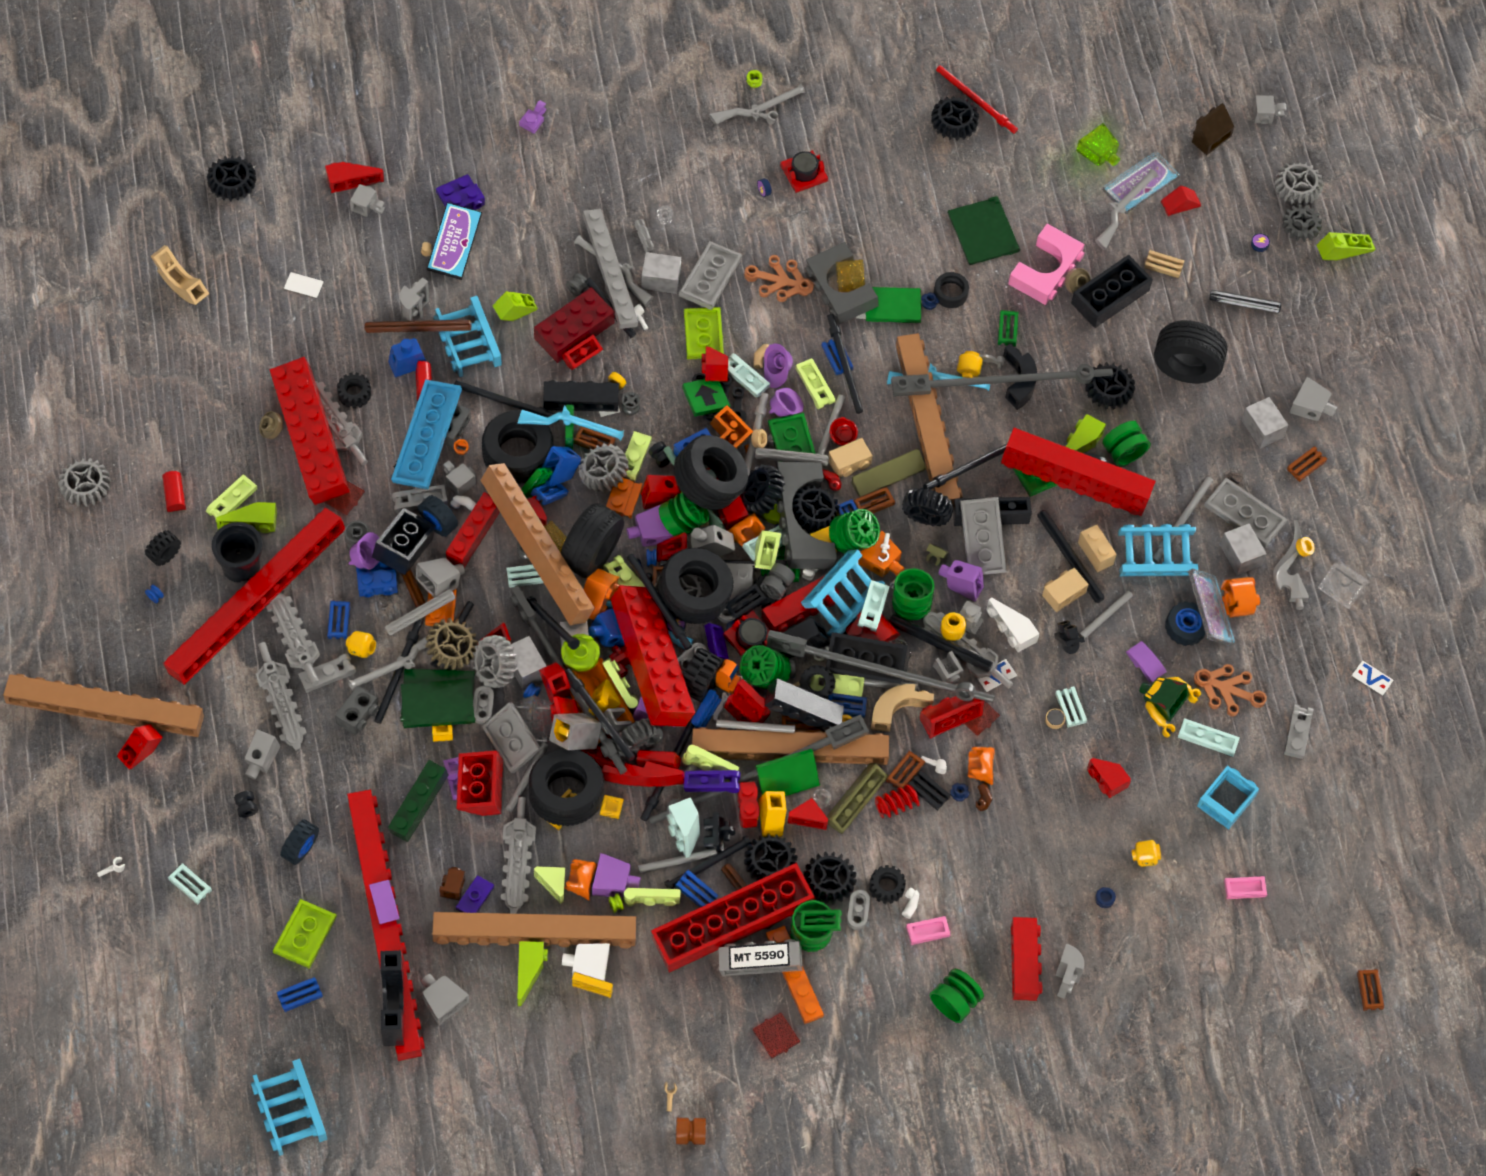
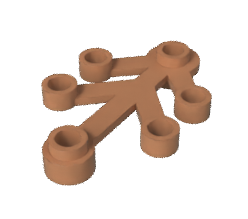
(780, 280)
(1227, 688)

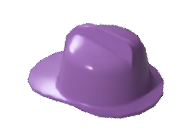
(776, 365)
(786, 403)
(362, 552)

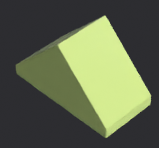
(766, 549)
(553, 880)

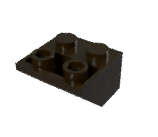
(1213, 129)

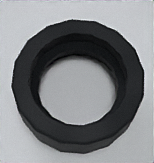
(955, 278)

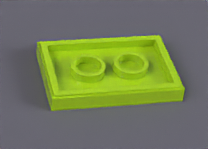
(702, 329)
(304, 933)

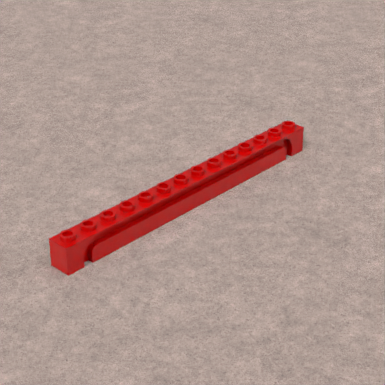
(387, 934)

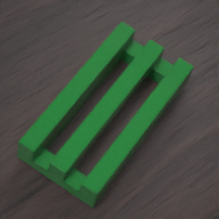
(1006, 340)
(538, 478)
(818, 928)

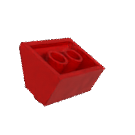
(949, 714)
(480, 783)

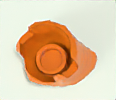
(747, 529)
(981, 764)
(581, 877)

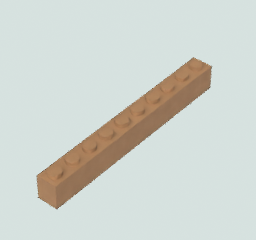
(927, 416)
(537, 544)
(103, 705)
(769, 746)
(546, 928)

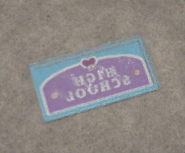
(1123, 184)
(1211, 607)

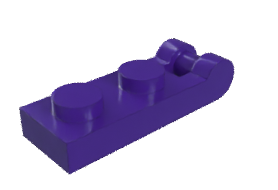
(712, 781)

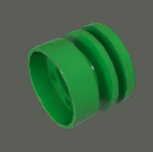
(682, 515)
(854, 530)
(913, 594)
(763, 666)
(810, 940)
(956, 995)

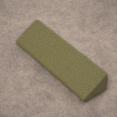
(888, 473)
(856, 797)

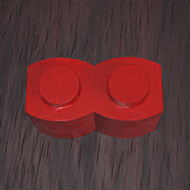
(748, 805)

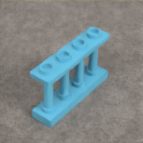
(486, 339)
(1149, 567)
(826, 587)
(302, 1092)

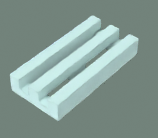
(523, 572)
(1066, 692)
(201, 894)

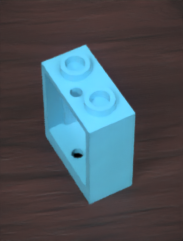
(1216, 810)

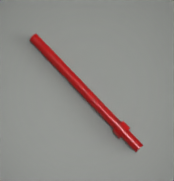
(1002, 120)

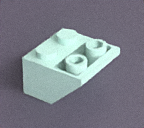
(684, 825)

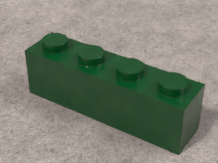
(418, 801)

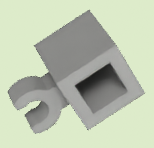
(1265, 109)
(366, 200)
(459, 478)

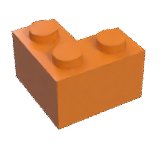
(731, 427)
(600, 588)

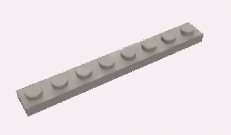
(610, 269)

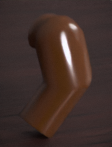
(985, 799)

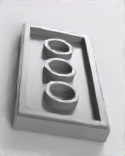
(710, 275)
(1242, 508)
(983, 534)

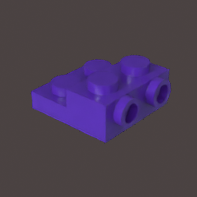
(461, 193)

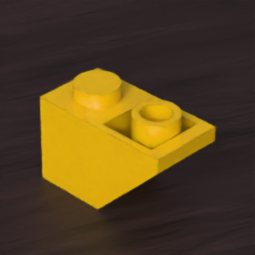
(772, 813)

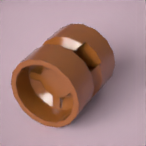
(690, 1131)

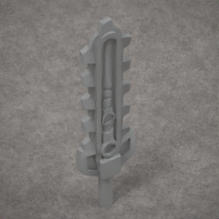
(345, 434)
(933, 622)
(301, 652)
(274, 677)
(518, 835)

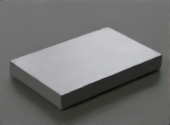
(511, 737)

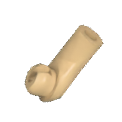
(758, 356)

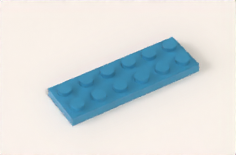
(426, 434)

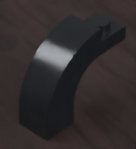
(1020, 392)

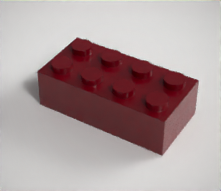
(574, 323)

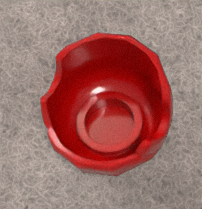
(843, 431)

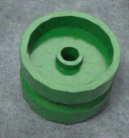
(1126, 443)

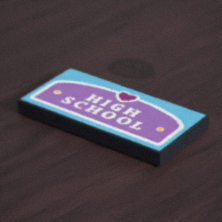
(454, 241)

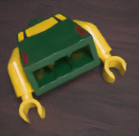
(1166, 698)

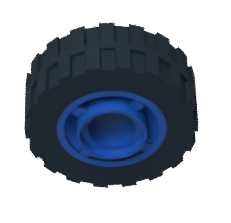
(438, 513)
(1179, 630)
(299, 842)

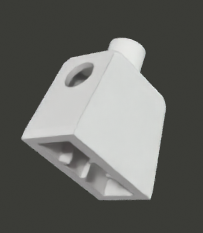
(589, 960)

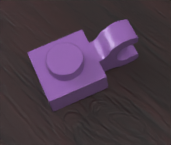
(533, 119)

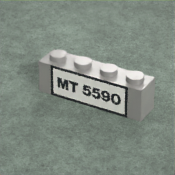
(760, 958)

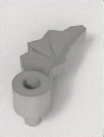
(989, 358)
(725, 695)

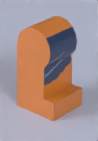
(727, 676)

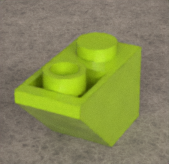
(514, 306)

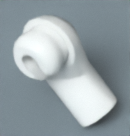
(462, 500)
(911, 906)

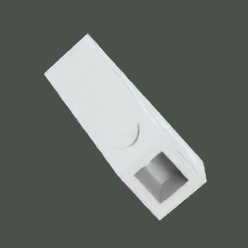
(1016, 627)

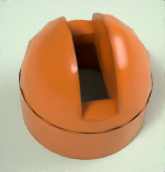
(463, 444)

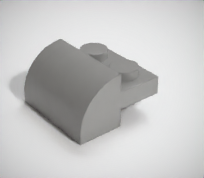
(413, 300)
(1069, 969)

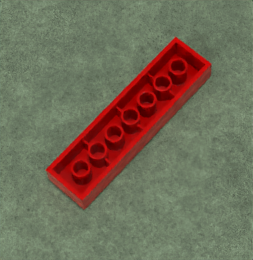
(309, 431)
(1077, 472)
(652, 657)
(731, 917)

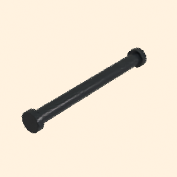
(573, 643)
(712, 861)

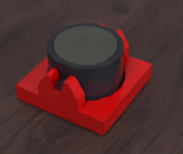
(803, 169)
(750, 633)

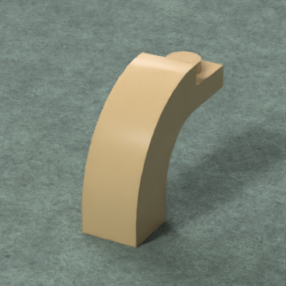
(185, 285)
(894, 699)

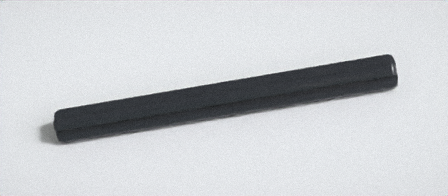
(1069, 554)
(941, 643)

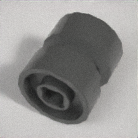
(354, 532)
(777, 581)

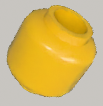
(969, 364)
(953, 626)
(361, 644)
(1146, 853)

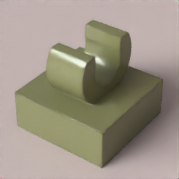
(936, 551)

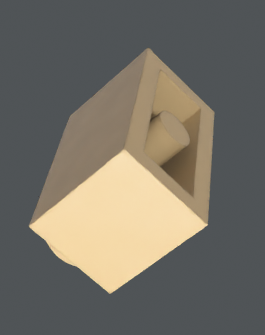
(850, 458)
(1097, 548)
(1065, 589)

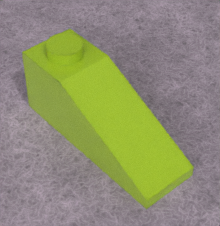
(530, 966)

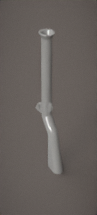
(721, 116)
(1104, 239)
(643, 296)
(407, 662)

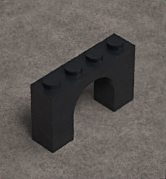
(393, 998)

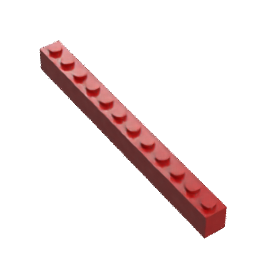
(254, 596)

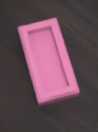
(1245, 887)
(928, 930)

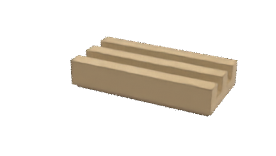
(1164, 262)

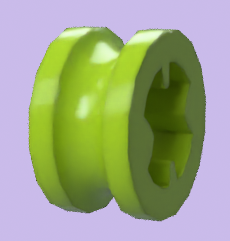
(753, 74)
(615, 903)

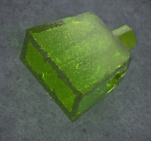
(1099, 146)

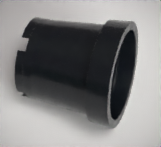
(238, 538)

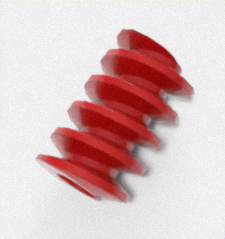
(895, 800)

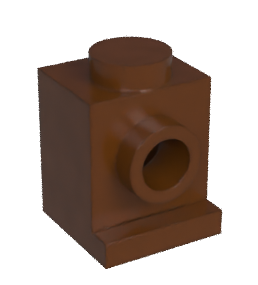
(452, 884)

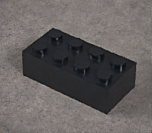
(1111, 291)
(869, 650)

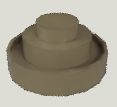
(1076, 278)
(271, 425)

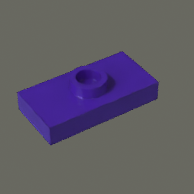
(716, 640)
(475, 896)

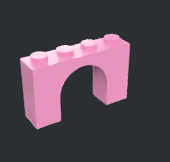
(1044, 285)

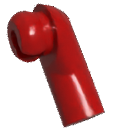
(833, 479)

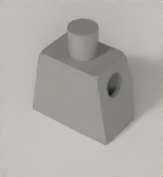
(1312, 401)
(713, 539)
(438, 575)
(261, 753)
(443, 997)

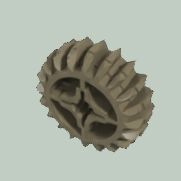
(455, 658)

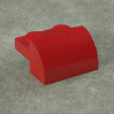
(884, 632)
(747, 704)

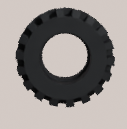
(701, 673)

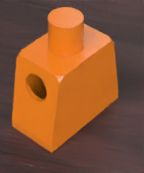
(871, 562)

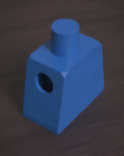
(405, 356)
(563, 463)
(606, 629)

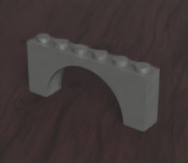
(800, 548)

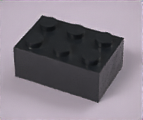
(404, 541)

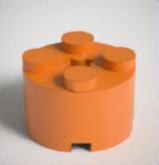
(1240, 596)

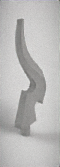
(1292, 582)

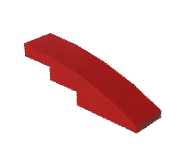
(649, 776)

